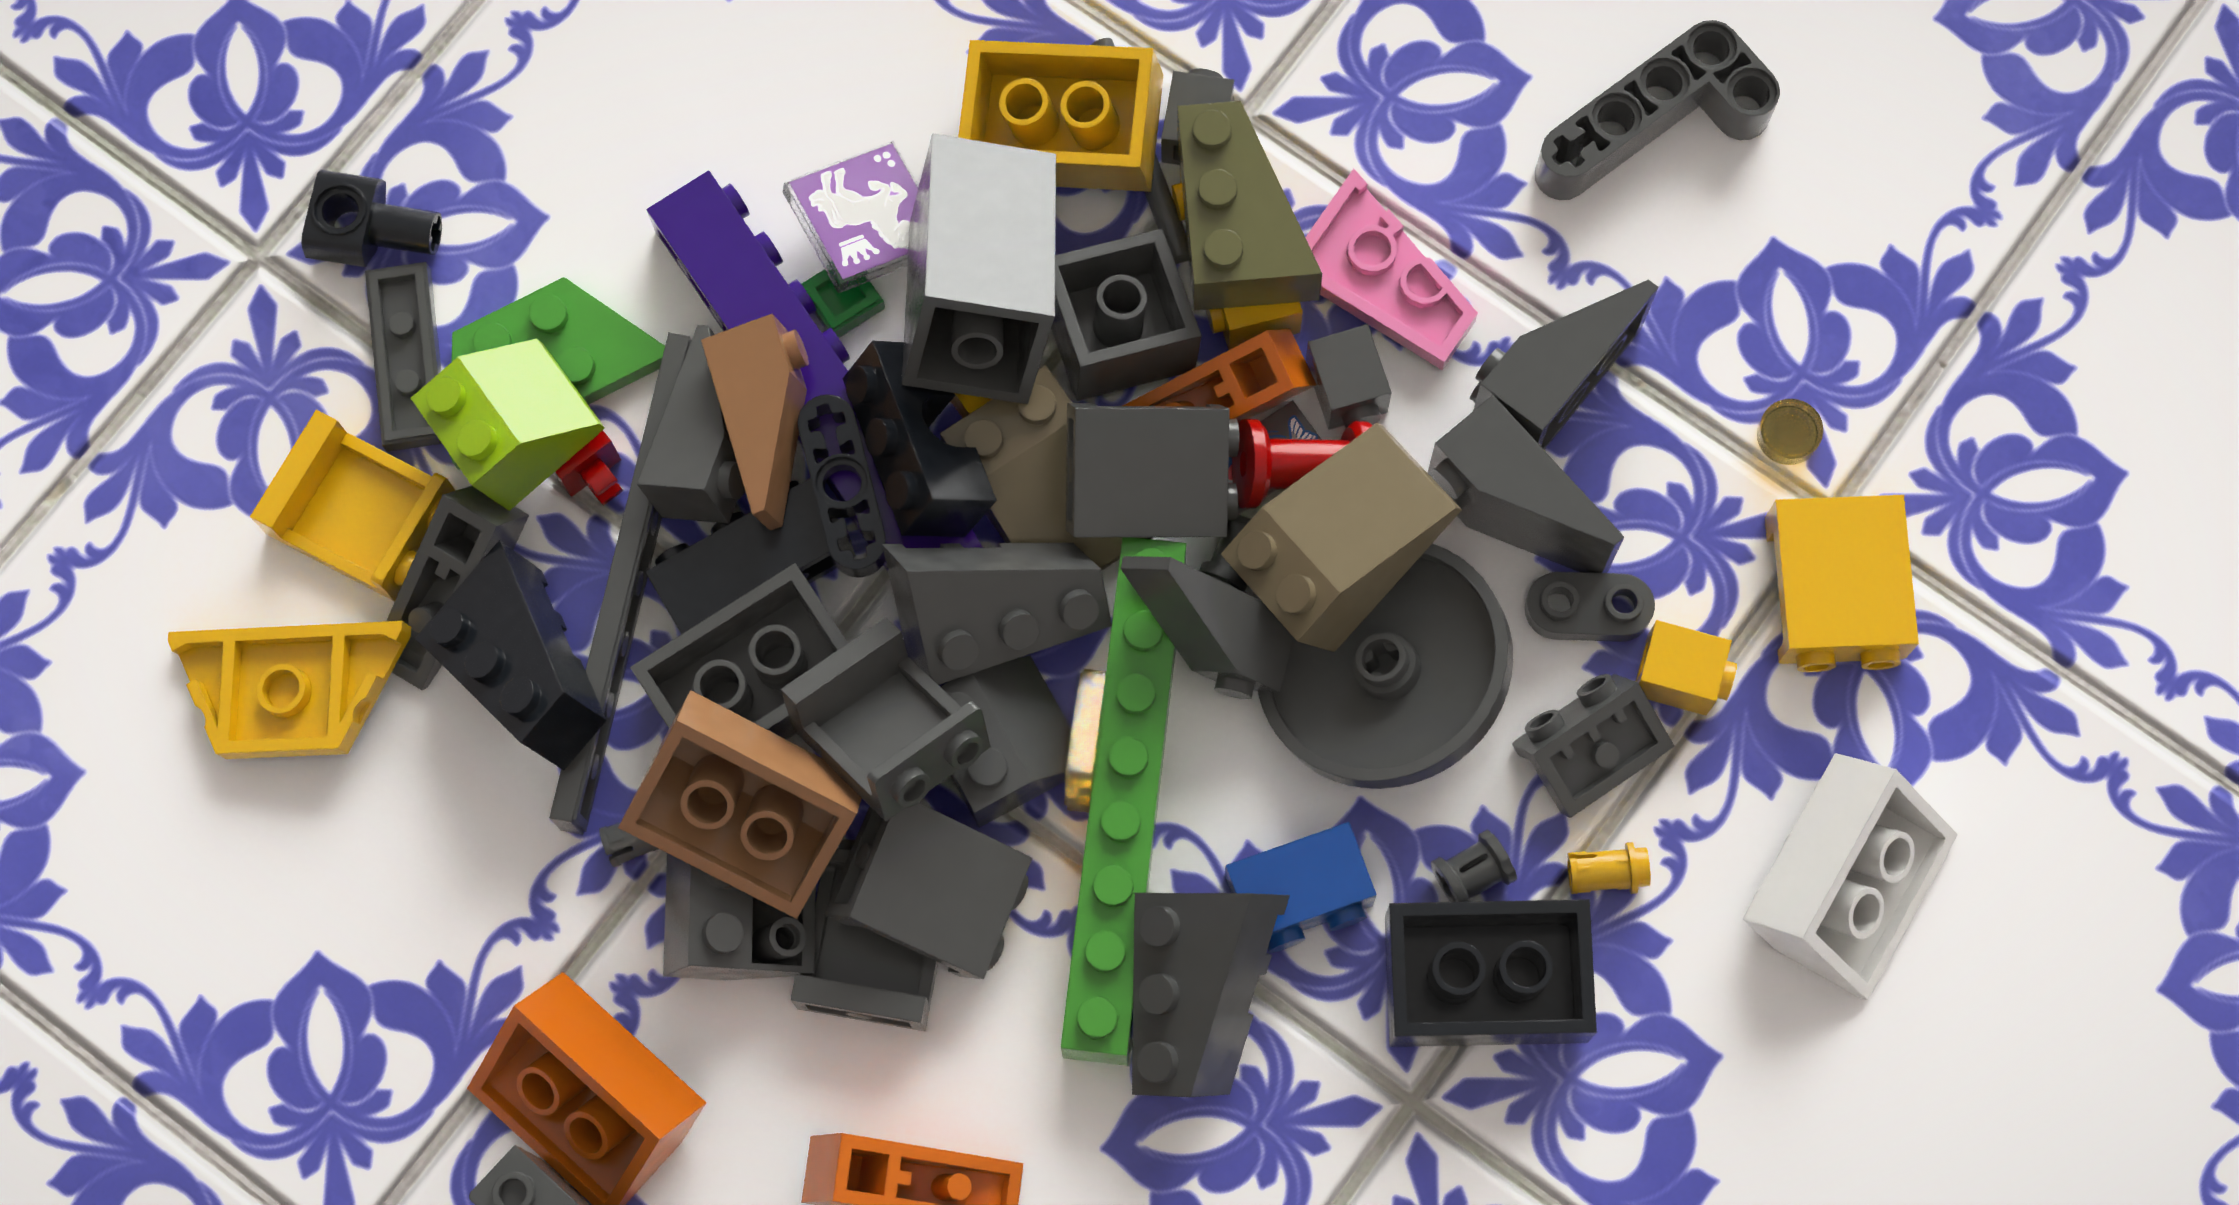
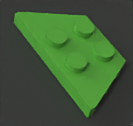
(582, 334)

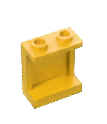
(350, 506)
(1843, 581)

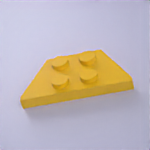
(288, 685)

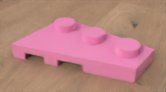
(1385, 278)

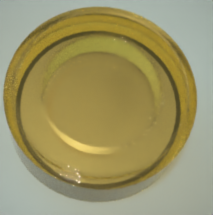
(1789, 431)

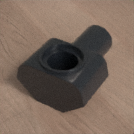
(374, 226)

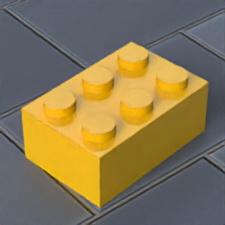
(1069, 100)

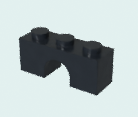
(925, 480)

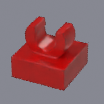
(592, 469)

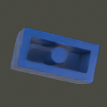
(1321, 876)

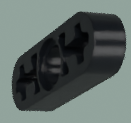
(848, 439)

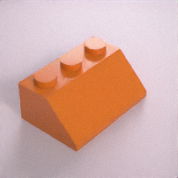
(584, 1093)

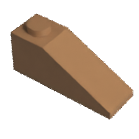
(760, 400)

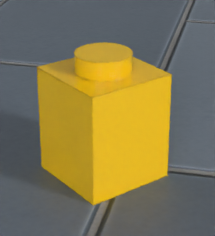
(1685, 668)

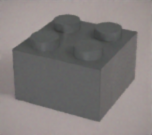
(1122, 315)

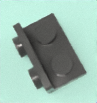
(1593, 742)

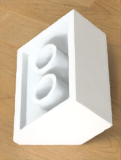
(1851, 874)

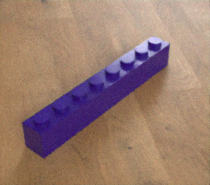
(741, 283)

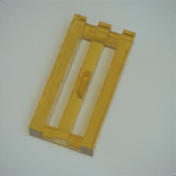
(1084, 741)

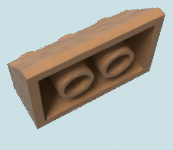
(742, 805)

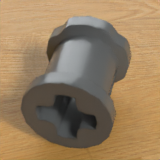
(1474, 869)

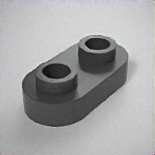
(1591, 606)

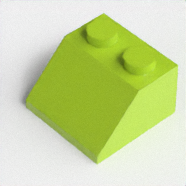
(507, 418)

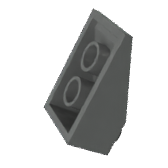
(1561, 363)
(1520, 492)

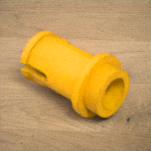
(1609, 870)

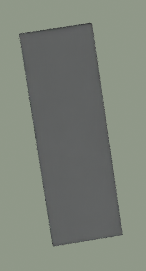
(403, 350)

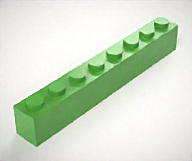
(1120, 821)

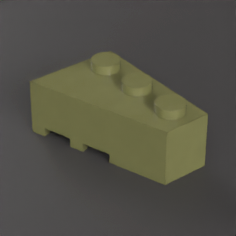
(1237, 217)

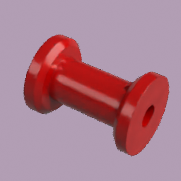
(1279, 463)

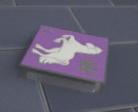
(857, 214)

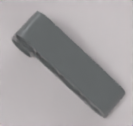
(1647, 117)

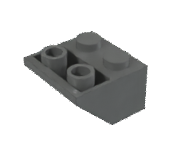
(728, 933)

